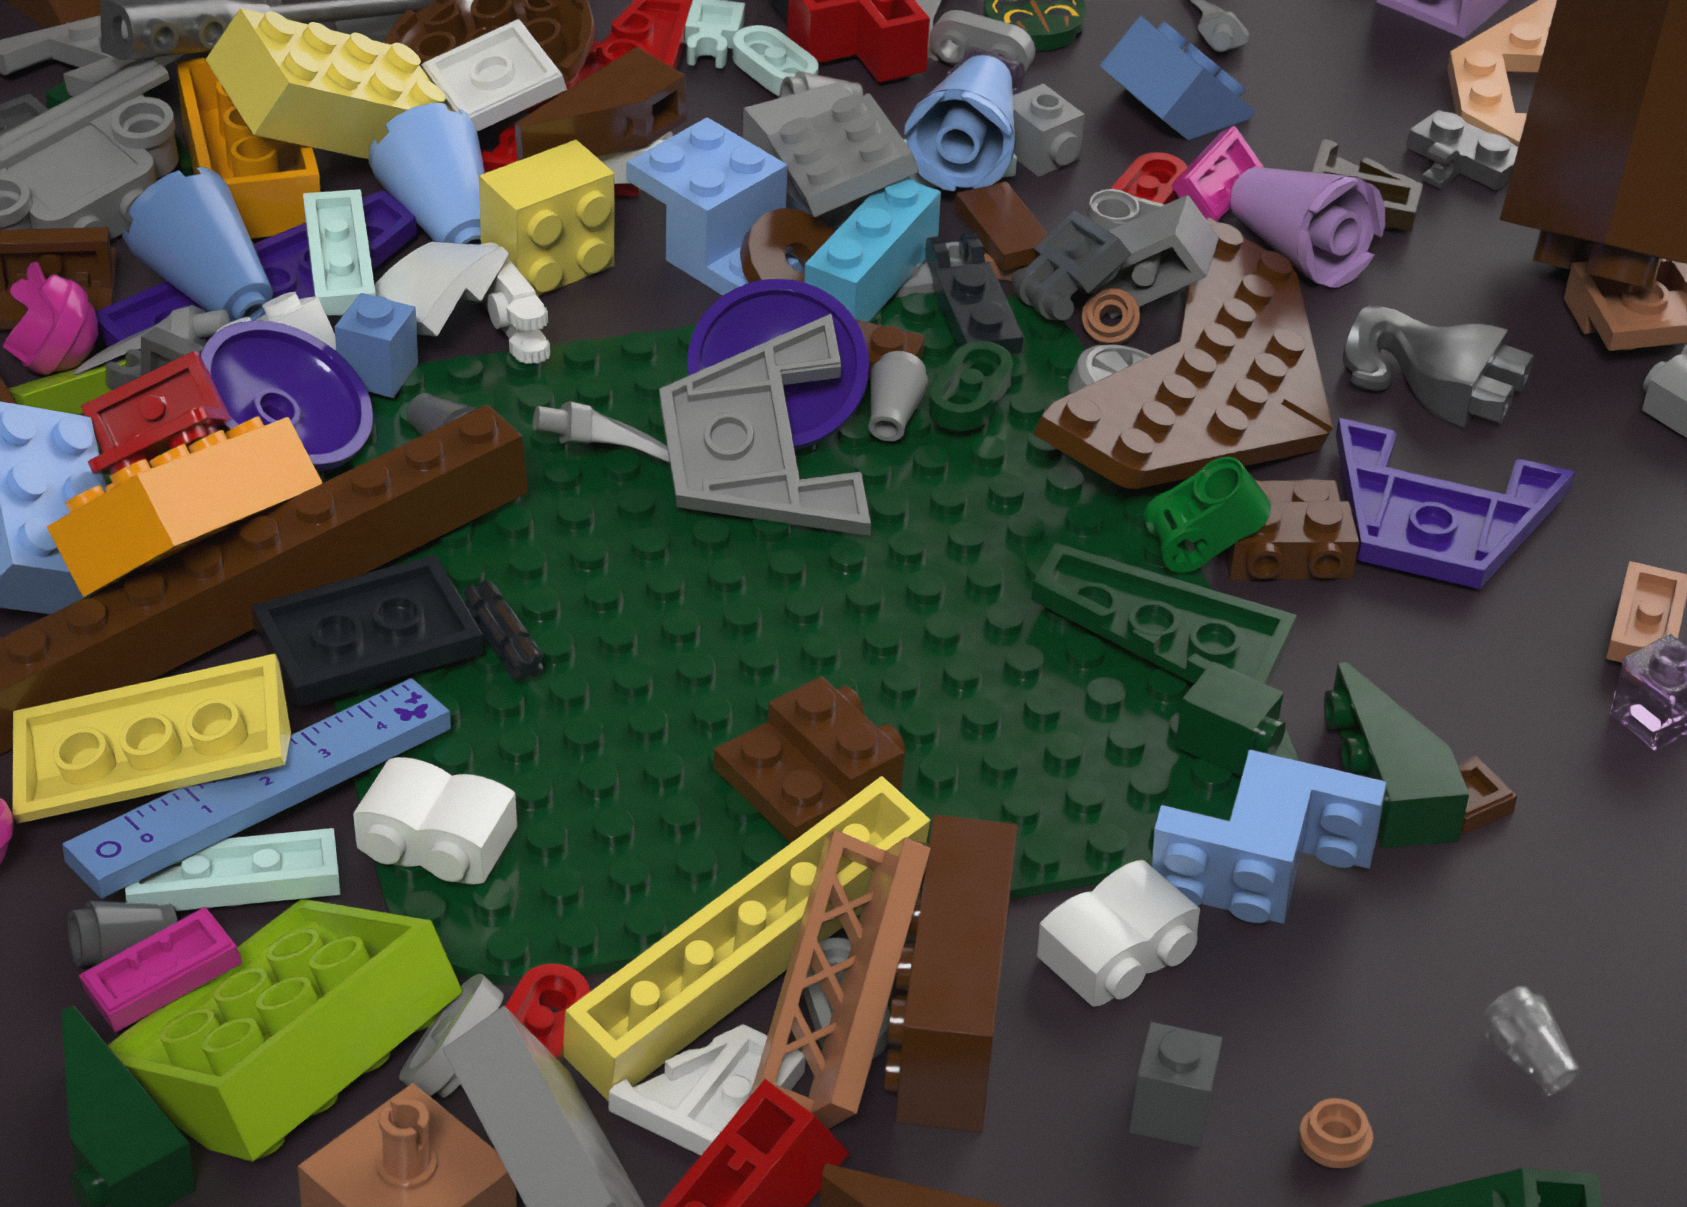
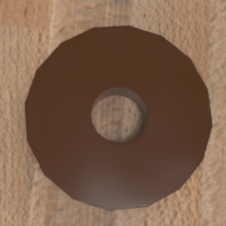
(779, 234)

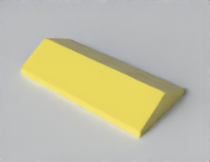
(149, 738)

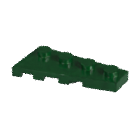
(1163, 617)

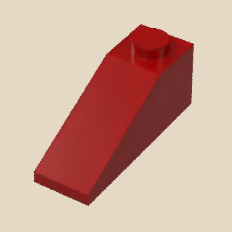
(762, 1157)

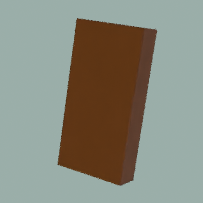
(1002, 224)

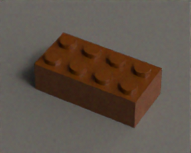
(952, 976)

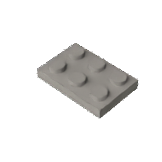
(842, 153)

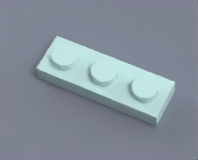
(338, 248)
(246, 872)

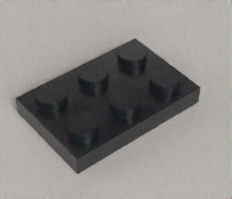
(367, 630)

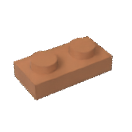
(1648, 609)

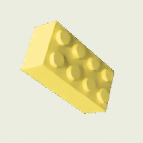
(317, 82)

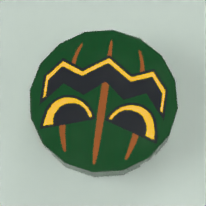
(1047, 22)

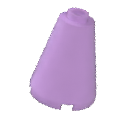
(1312, 219)

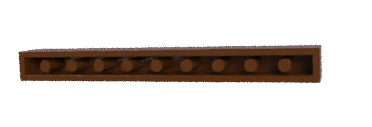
(304, 543)

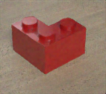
(884, 34)

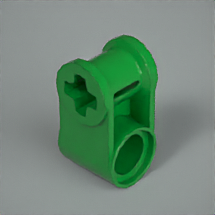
(1210, 511)

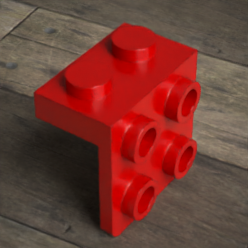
(155, 414)

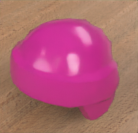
(57, 327)

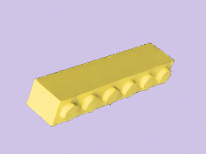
(724, 949)

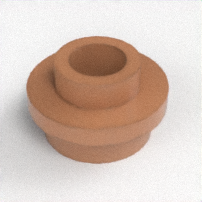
(1111, 300)
(1336, 1133)

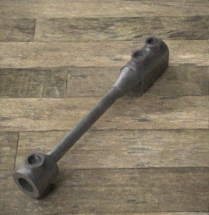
(195, 26)

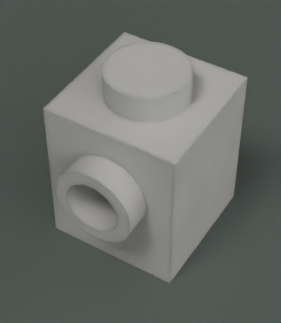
(1046, 130)

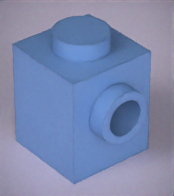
(379, 342)

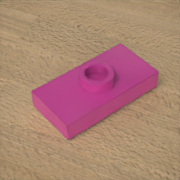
(1214, 172)
(160, 969)

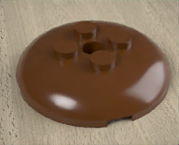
(559, 26)

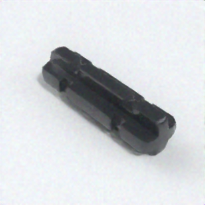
(503, 631)

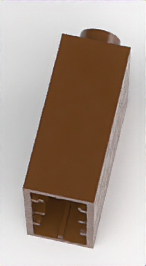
(1607, 140)

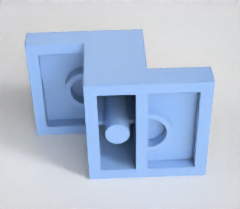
(712, 197)
(1276, 817)

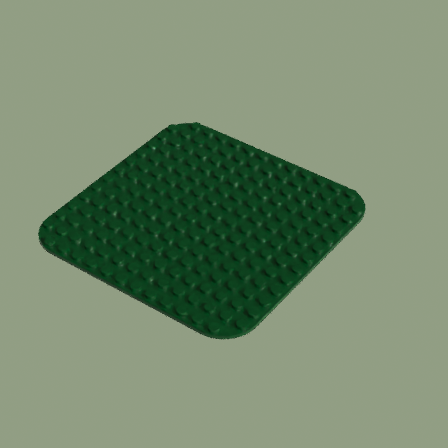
(687, 622)

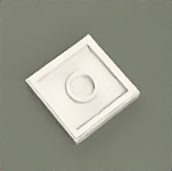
(495, 75)

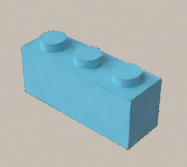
(876, 247)

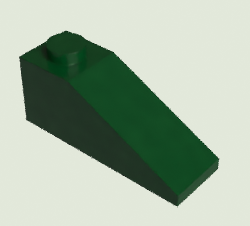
(118, 1134)

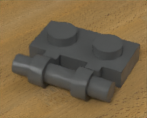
(1069, 259)

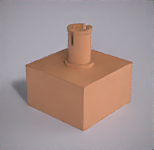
(407, 1157)

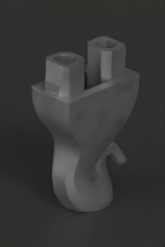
(1449, 368)

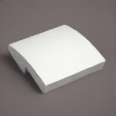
(440, 276)

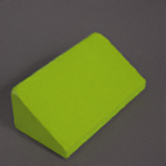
(65, 390)

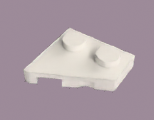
(701, 1088)

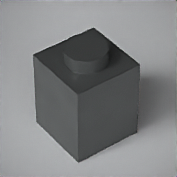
(1175, 1084)

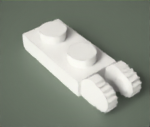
(518, 313)

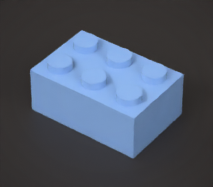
(40, 470)

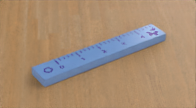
(211, 811)

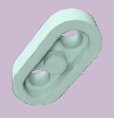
(770, 56)

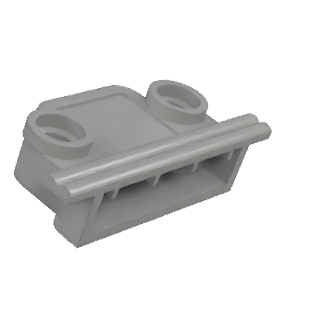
(89, 155)

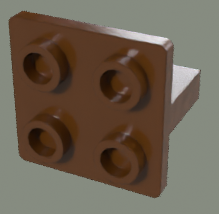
(68, 252)

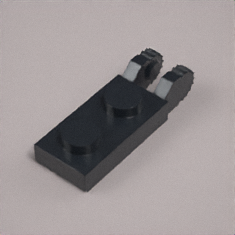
(972, 295)

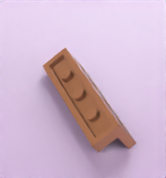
(867, 977)

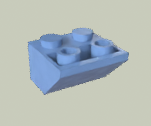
(1176, 82)

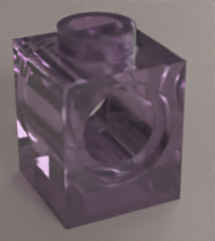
(1654, 692)

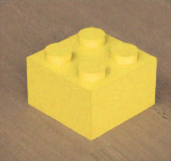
(551, 215)

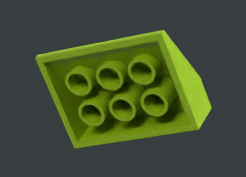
(291, 1025)

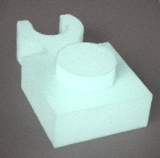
(712, 29)

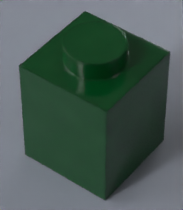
(1228, 717)

